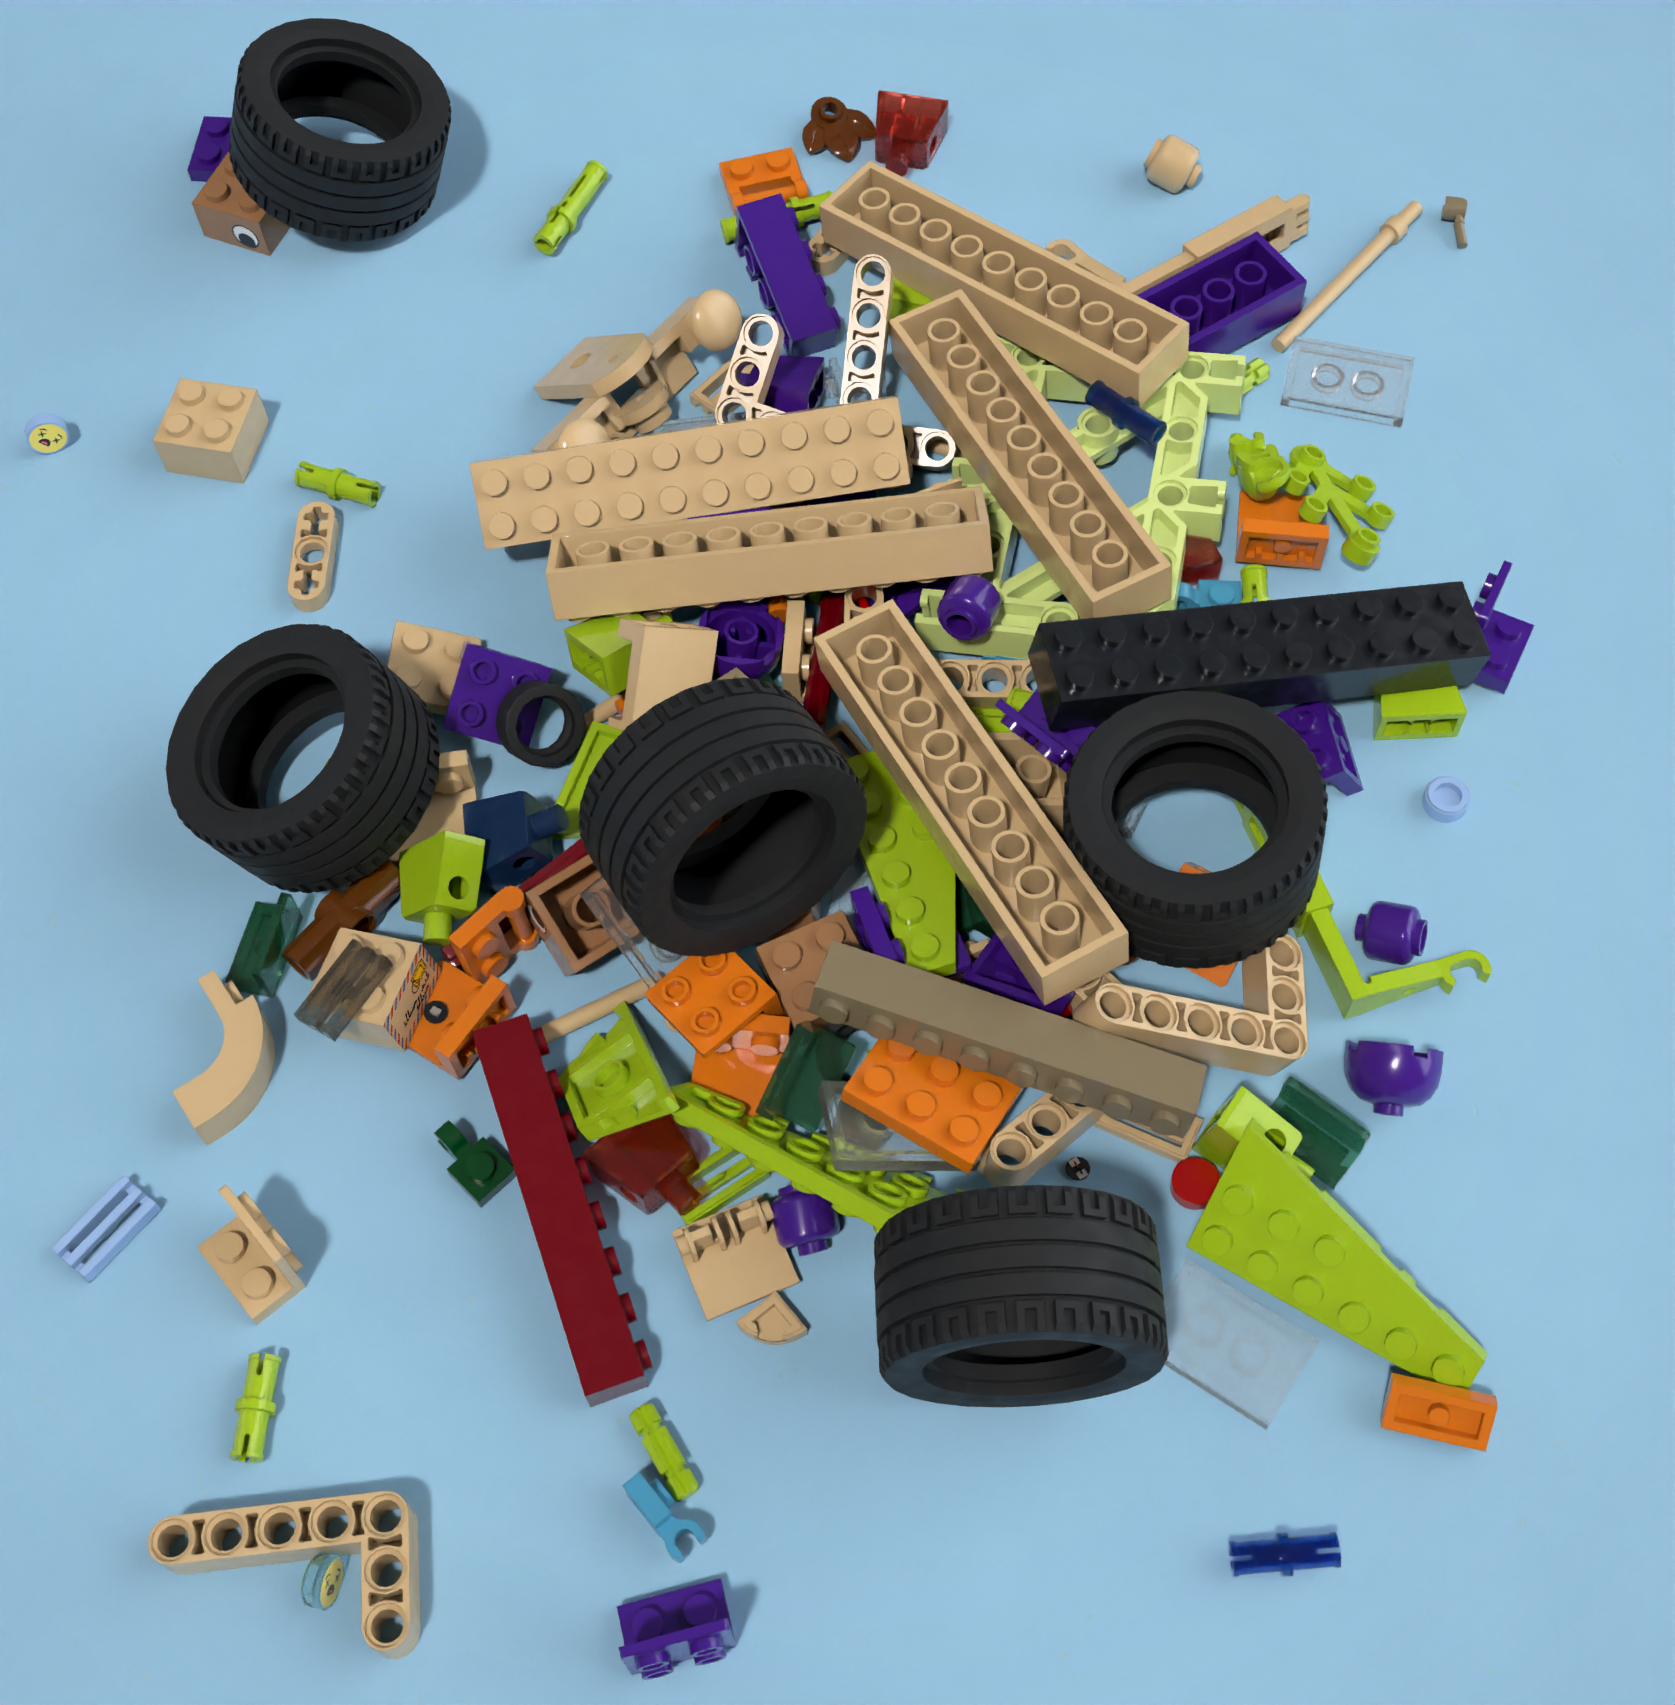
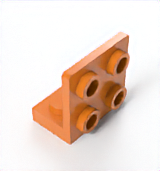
(1277, 534)
(712, 999)
(469, 1009)
(745, 1061)

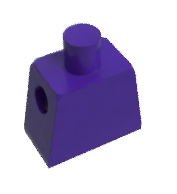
(795, 383)

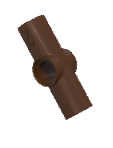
(350, 909)

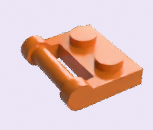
(761, 177)
(483, 946)

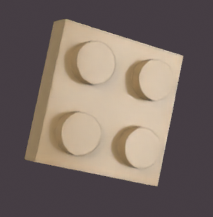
(427, 661)

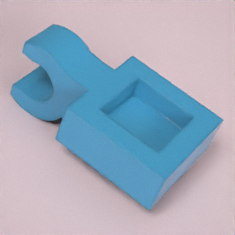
(1209, 594)
(654, 1504)

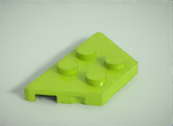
(616, 1080)

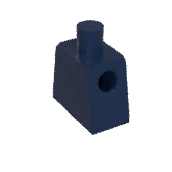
(515, 835)

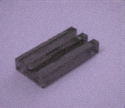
(338, 987)

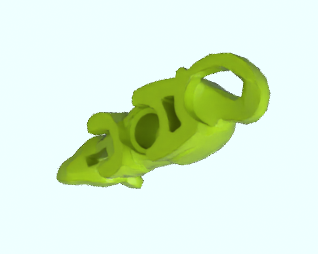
(1258, 468)

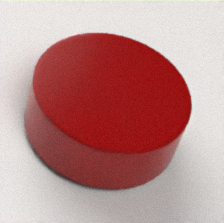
(1193, 1183)

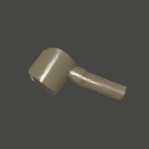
(1455, 211)

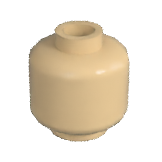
(1173, 164)

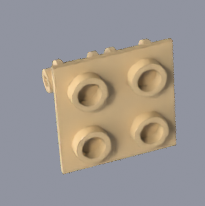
(735, 1257)

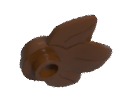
(838, 131)

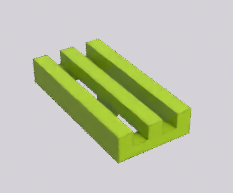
(730, 1193)

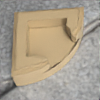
(772, 1322)

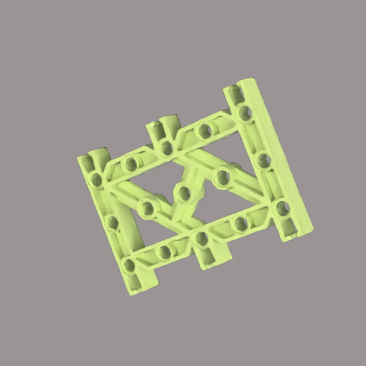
(1174, 507)

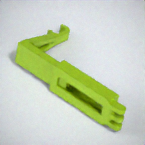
(1337, 965)

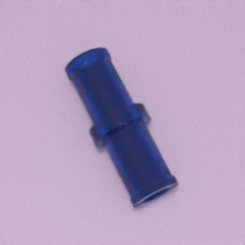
(1125, 413)
(1284, 1554)

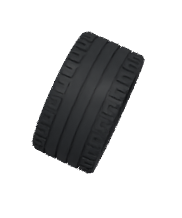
(351, 76)
(248, 717)
(1215, 746)
(687, 769)
(1019, 1297)

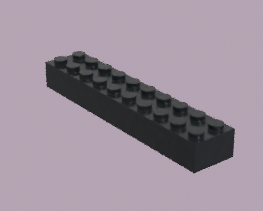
(1260, 651)

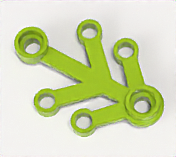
(1310, 465)

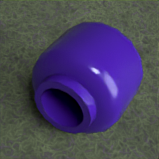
(969, 607)
(1392, 932)
(803, 1221)

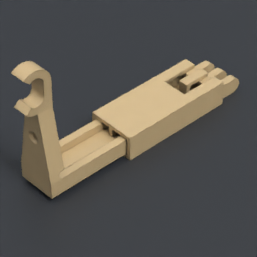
(1273, 218)

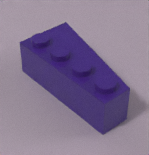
(785, 276)

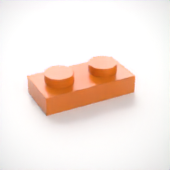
(1438, 1412)

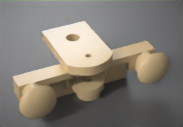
(655, 363)

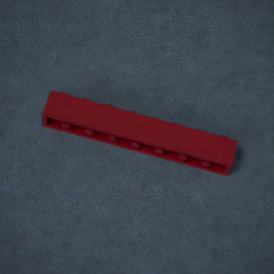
(560, 1212)

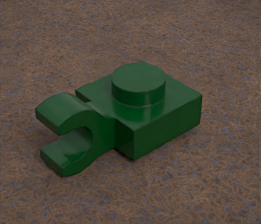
(477, 1168)

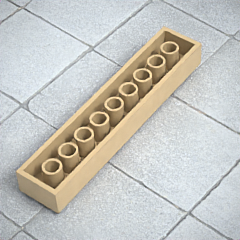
(1013, 283)
(1030, 460)
(691, 472)
(769, 554)
(972, 803)

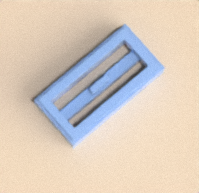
(100, 1223)

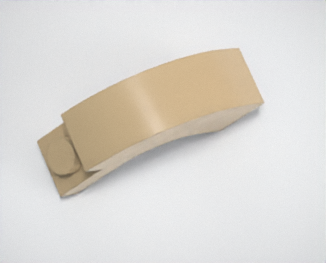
(242, 1070)

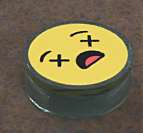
(322, 1581)

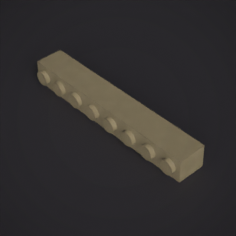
(1008, 1039)

